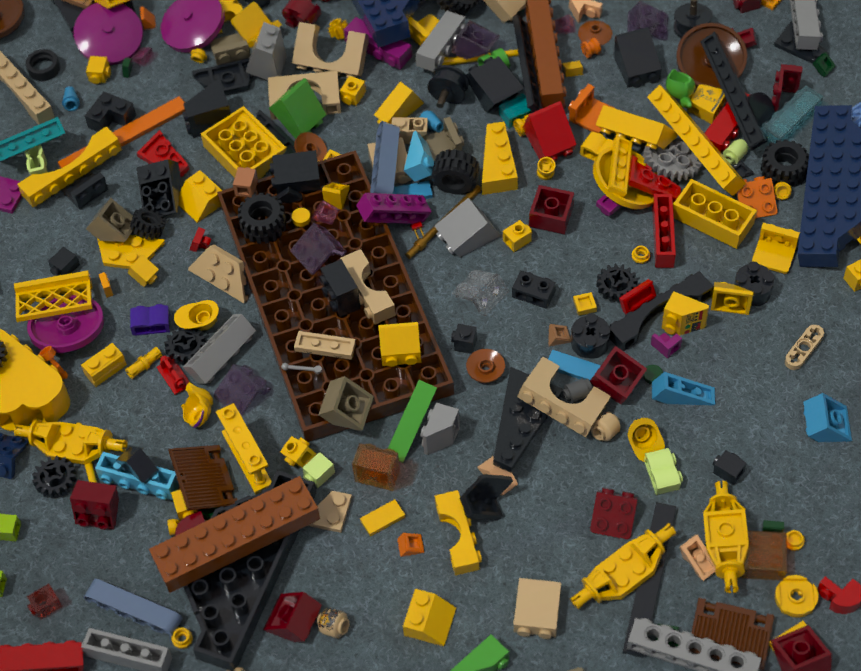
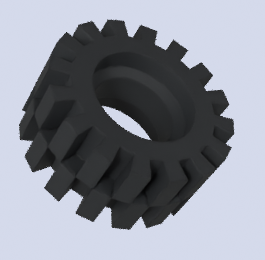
(147, 223)

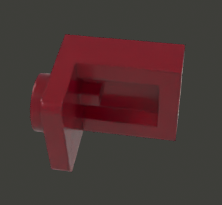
(748, 37)

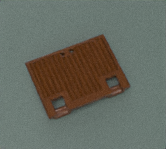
(202, 477)
(733, 627)

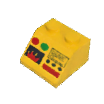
(684, 315)

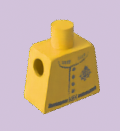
(707, 102)

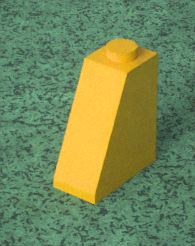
(398, 104)

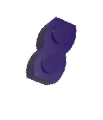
(150, 320)

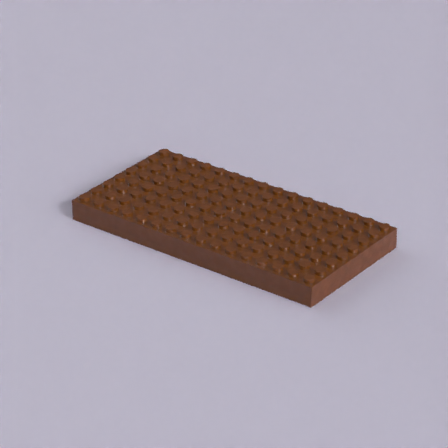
(293, 301)

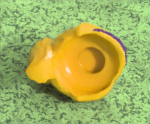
(197, 406)

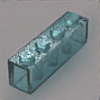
(792, 115)

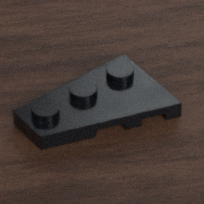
(787, 43)

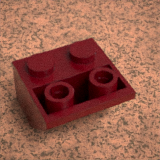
(95, 504)

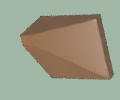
(556, 335)

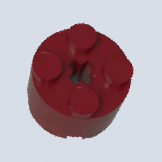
(301, 11)

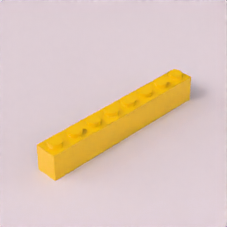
(696, 140)

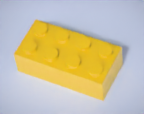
(714, 213)

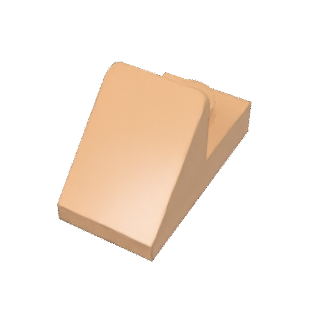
(587, 7)
(696, 554)

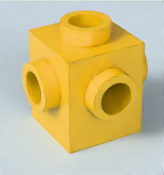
(297, 452)

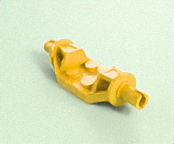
(70, 440)
(726, 536)
(625, 568)

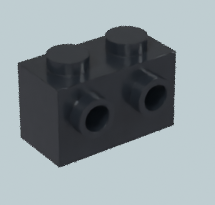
(533, 289)

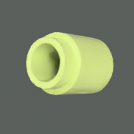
(736, 151)

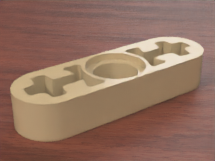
(804, 339)

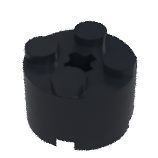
(756, 279)
(590, 336)

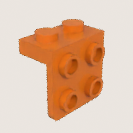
(586, 109)
(759, 195)

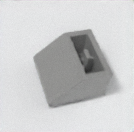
(440, 429)

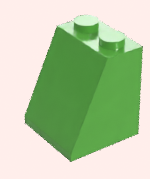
(299, 109)

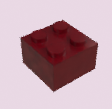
(551, 209)
(618, 375)

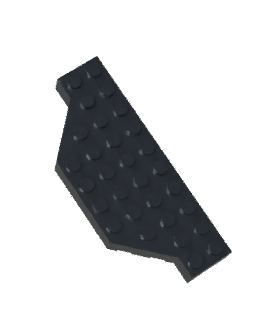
(234, 596)

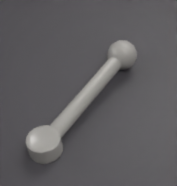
(317, 369)

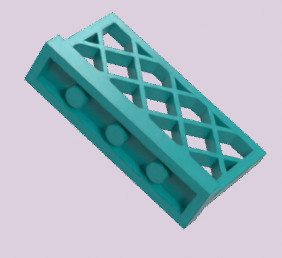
(30, 138)

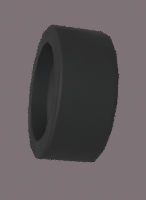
(41, 55)

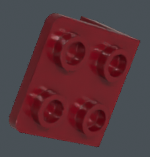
(786, 81)
(613, 513)

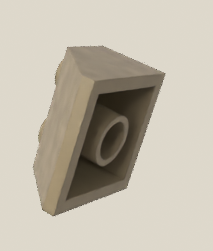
(111, 223)
(346, 404)

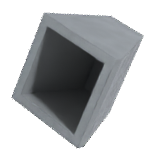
(267, 53)
(466, 229)

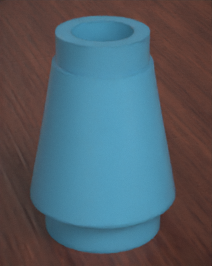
(70, 99)
(434, 122)

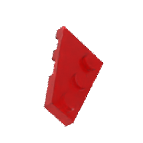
(160, 149)
(647, 181)

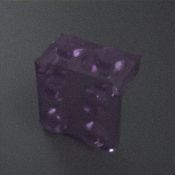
(240, 387)

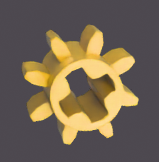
(337, 28)

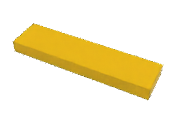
(620, 166)

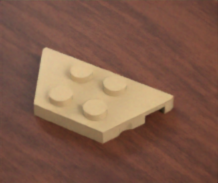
(221, 271)

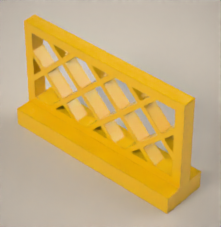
(53, 288)

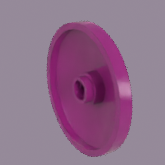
(192, 24)
(108, 32)
(68, 330)

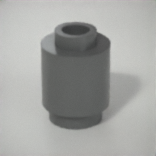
(577, 390)

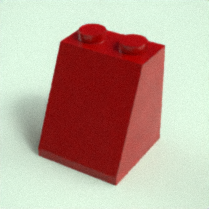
(550, 132)

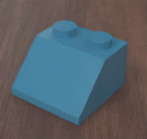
(827, 419)

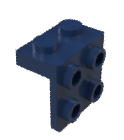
(9, 449)

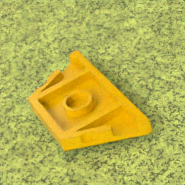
(126, 253)

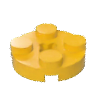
(804, 588)

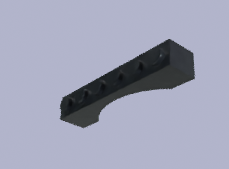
(627, 330)

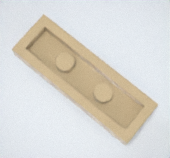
(325, 345)

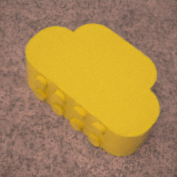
(29, 387)

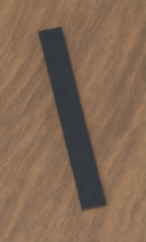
(527, 64)
(733, 91)
(647, 592)

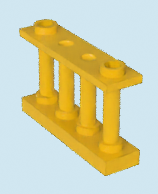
(244, 448)

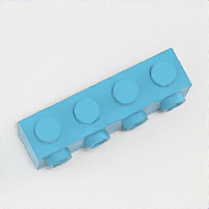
(159, 485)

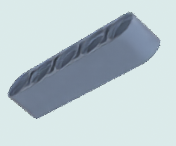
(385, 158)
(132, 606)

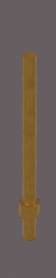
(422, 242)

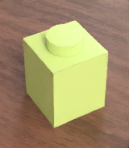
(318, 470)

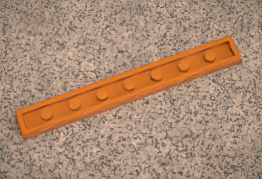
(139, 126)

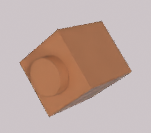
(245, 182)

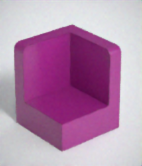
(666, 344)

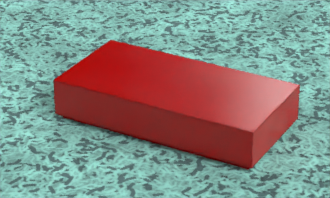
(636, 297)

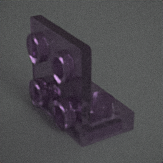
(644, 16)
(316, 247)

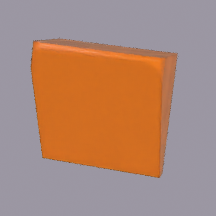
(147, 19)
(410, 544)

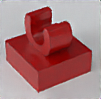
(200, 240)

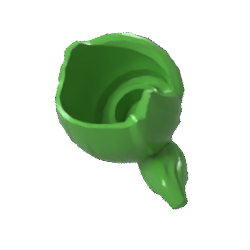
(681, 87)

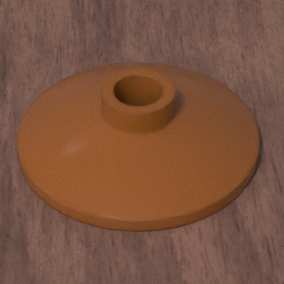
(596, 29)
(308, 142)
(485, 358)

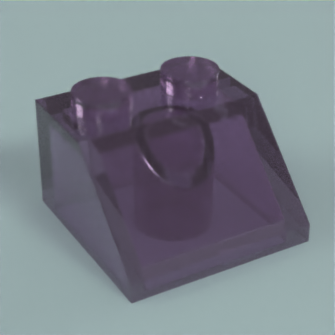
(474, 41)

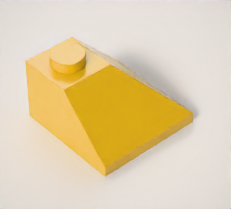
(731, 298)

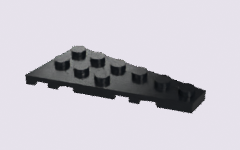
(518, 422)

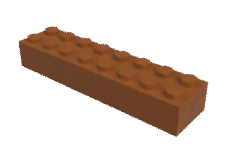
(545, 52)
(234, 534)

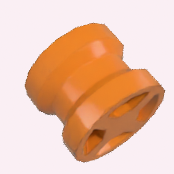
(590, 47)

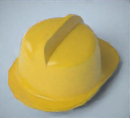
(197, 315)
(645, 437)

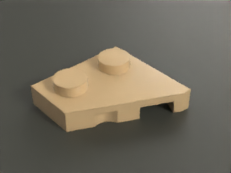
(333, 511)

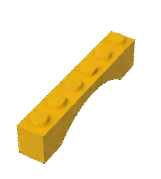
(42, 186)

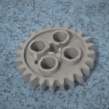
(673, 161)

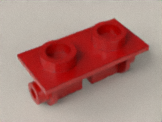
(172, 374)

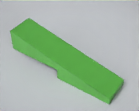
(412, 419)

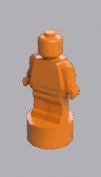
(48, 354)

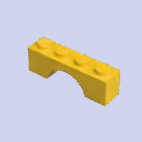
(463, 554)

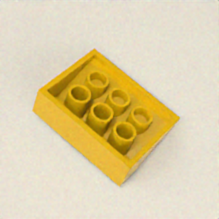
(242, 143)

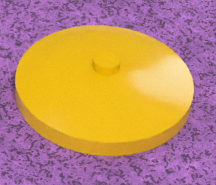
(634, 198)

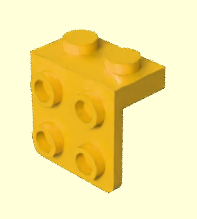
(250, 21)
(420, 30)
(776, 248)

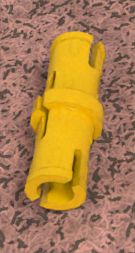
(143, 362)

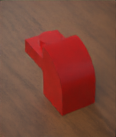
(842, 600)

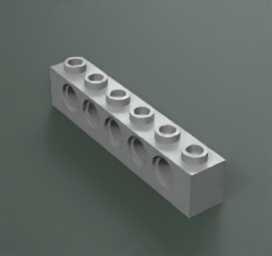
(681, 656)

